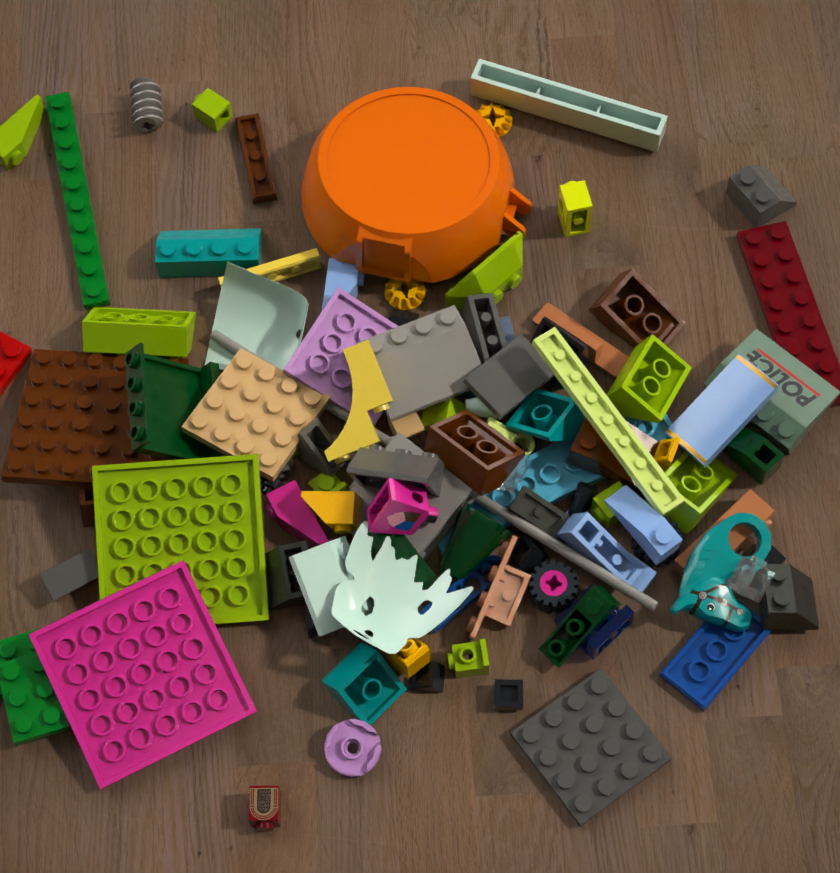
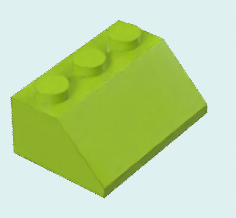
(648, 381)

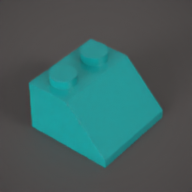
(547, 417)
(364, 684)

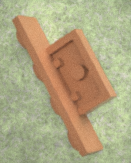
(599, 351)
(504, 592)

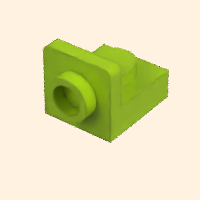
(327, 483)

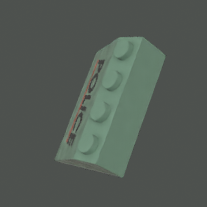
(801, 393)

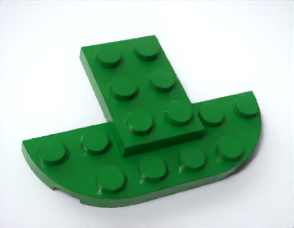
(27, 692)

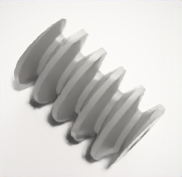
(145, 105)

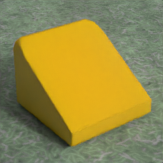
(666, 452)

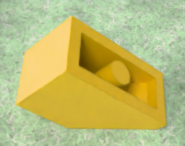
(336, 508)

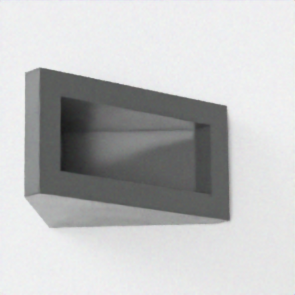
(312, 443)

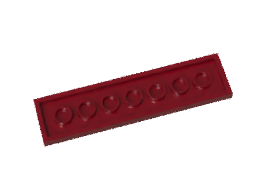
(788, 299)

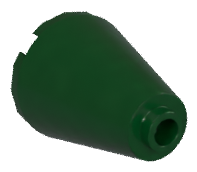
(471, 541)

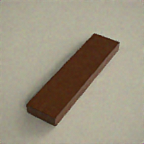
(256, 158)

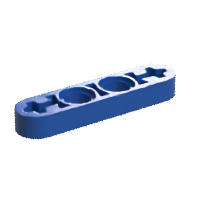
(460, 584)

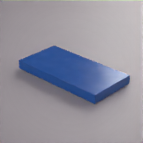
(712, 660)

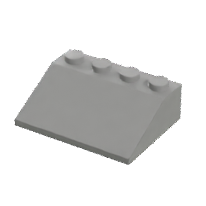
(425, 361)

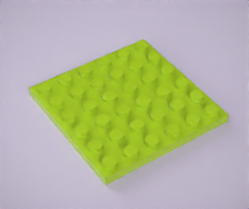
(187, 512)

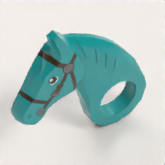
(707, 568)

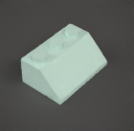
(318, 575)

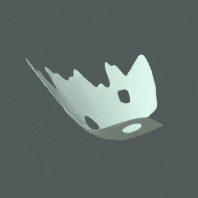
(394, 596)

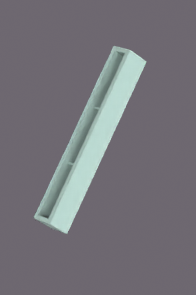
(568, 105)

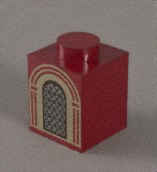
(265, 807)

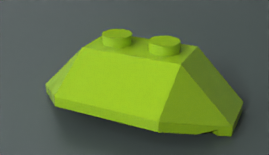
(494, 275)

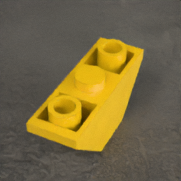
(409, 658)

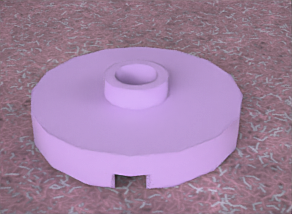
(337, 746)

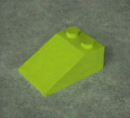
(698, 487)

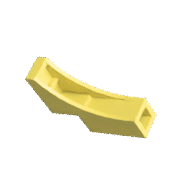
(368, 394)

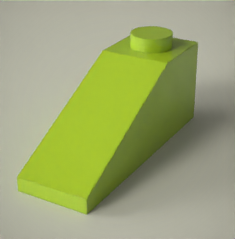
(19, 132)

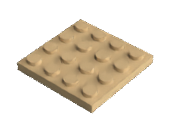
(255, 412)

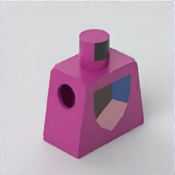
(399, 509)

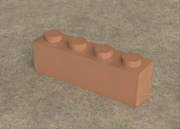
(740, 536)

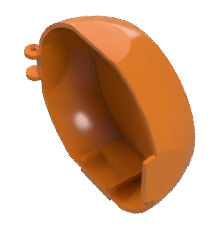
(410, 186)

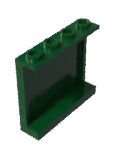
(160, 402)

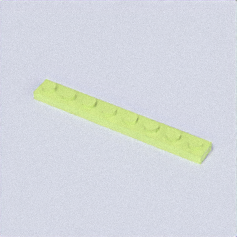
(608, 422)

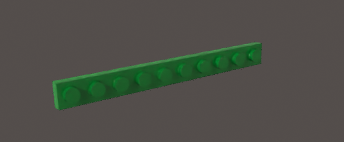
(77, 201)

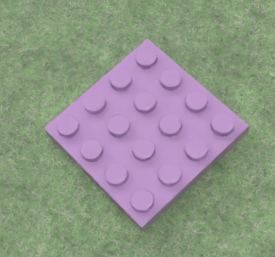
(320, 356)

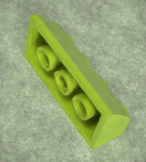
(123, 328)

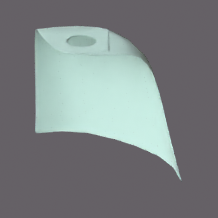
(258, 317)

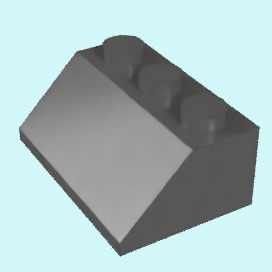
(374, 466)

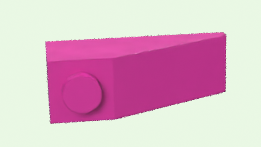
(294, 514)

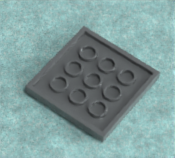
(590, 747)

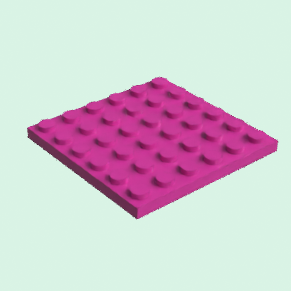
(142, 674)

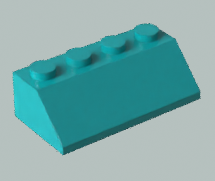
(206, 251)

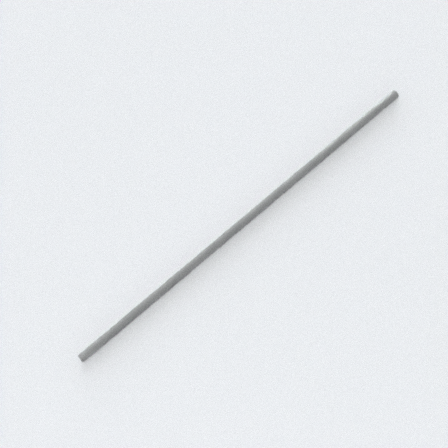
(501, 511)

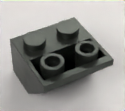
(281, 579)

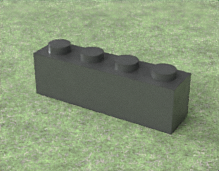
(483, 325)

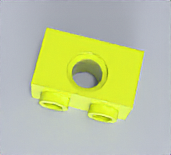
(574, 208)

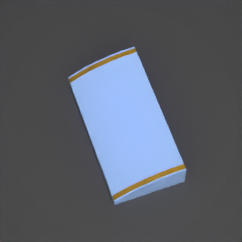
(722, 410)

